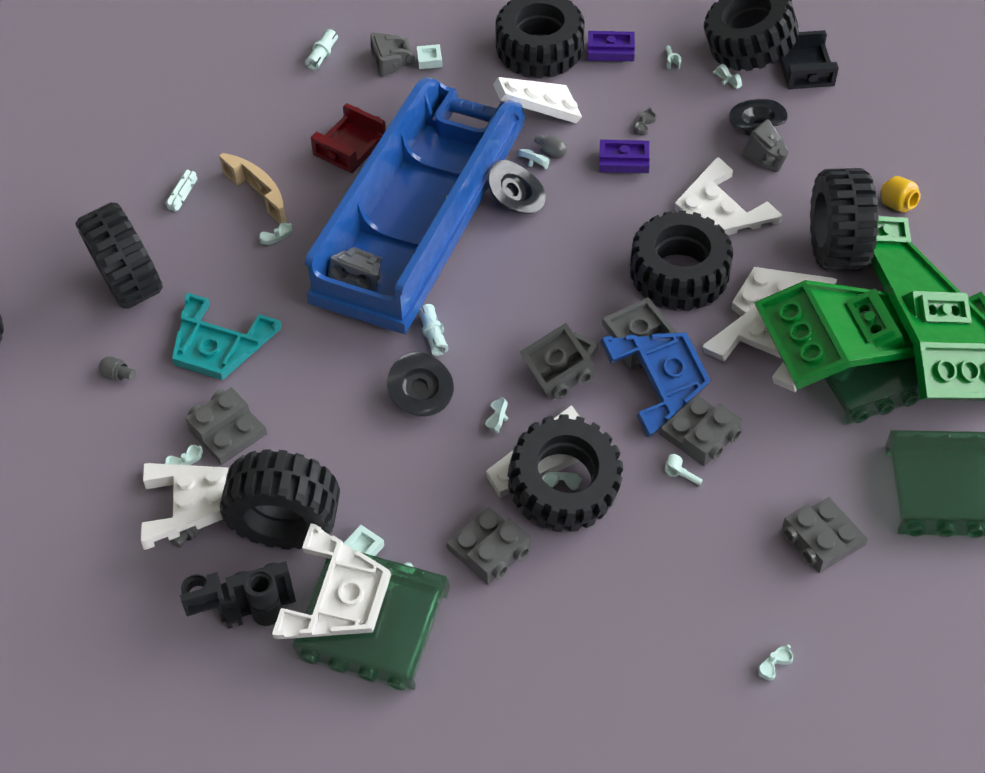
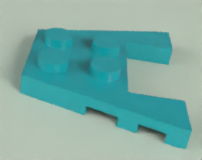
(214, 348)

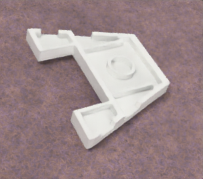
(712, 202)
(765, 282)
(753, 332)
(195, 498)
(348, 596)

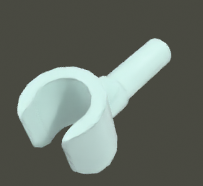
(672, 58)
(674, 468)

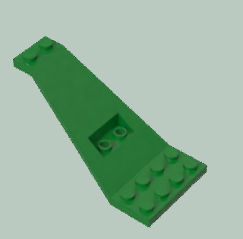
(824, 331)
(945, 345)

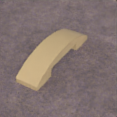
(241, 170)

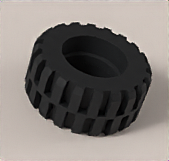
(750, 32)
(534, 54)
(844, 218)
(687, 236)
(119, 255)
(572, 439)
(277, 498)

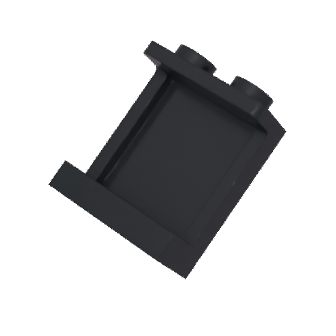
(809, 62)

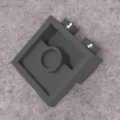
(639, 320)
(559, 362)
(225, 425)
(702, 429)
(822, 534)
(490, 545)

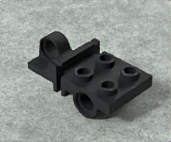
(244, 593)

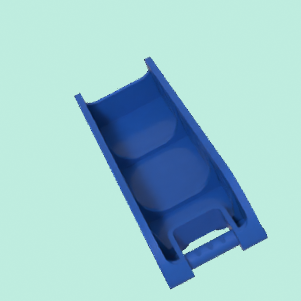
(401, 203)

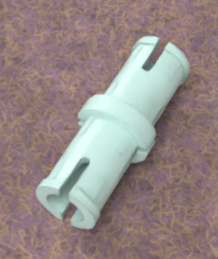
(321, 49)
(433, 330)

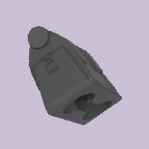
(390, 52)
(766, 147)
(356, 268)

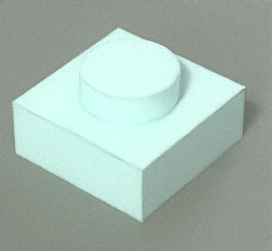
(429, 56)
(365, 541)

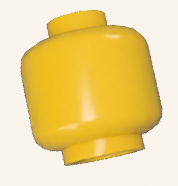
(900, 194)

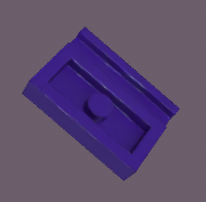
(611, 46)
(624, 156)

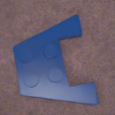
(671, 368)

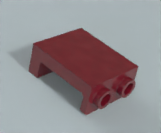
(349, 139)

